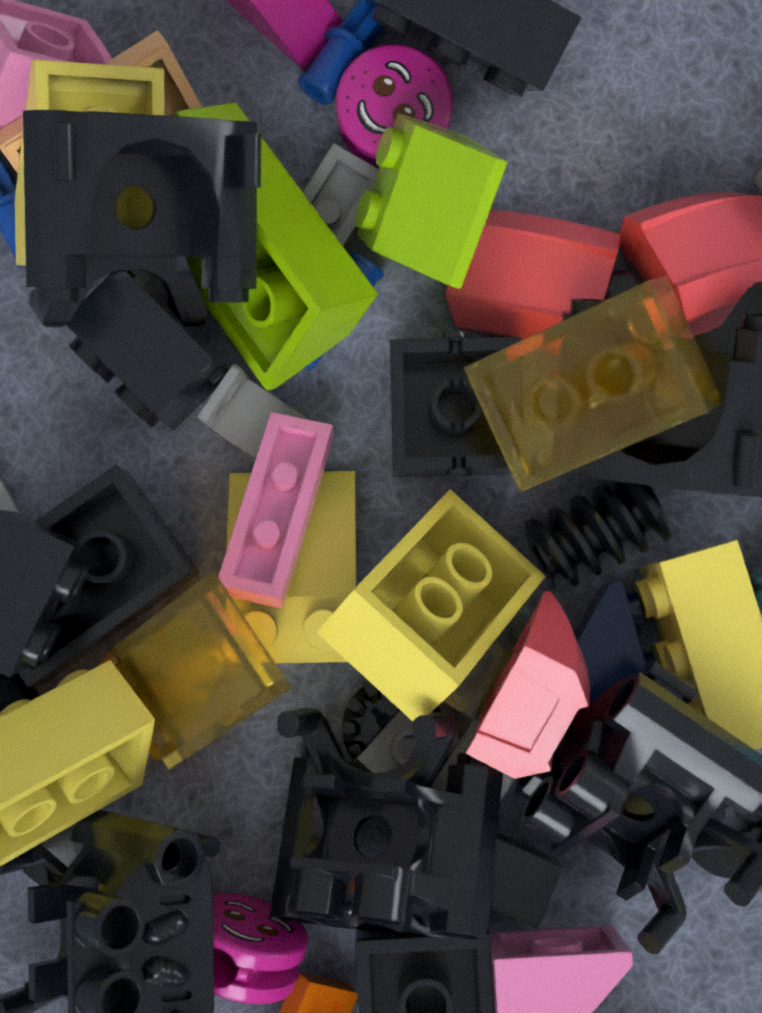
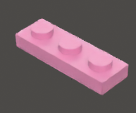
(276, 509)

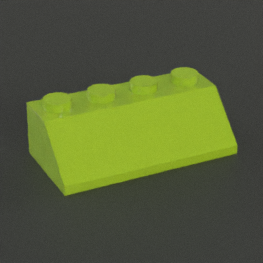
(305, 279)

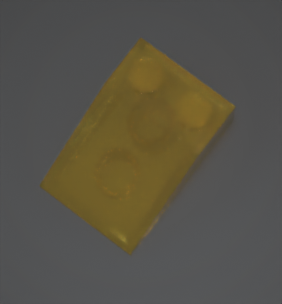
(594, 384)
(197, 670)

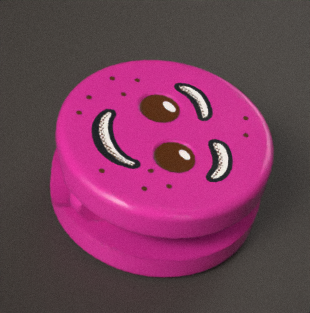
(387, 83)
(252, 952)

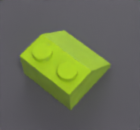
(429, 198)

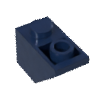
(610, 637)

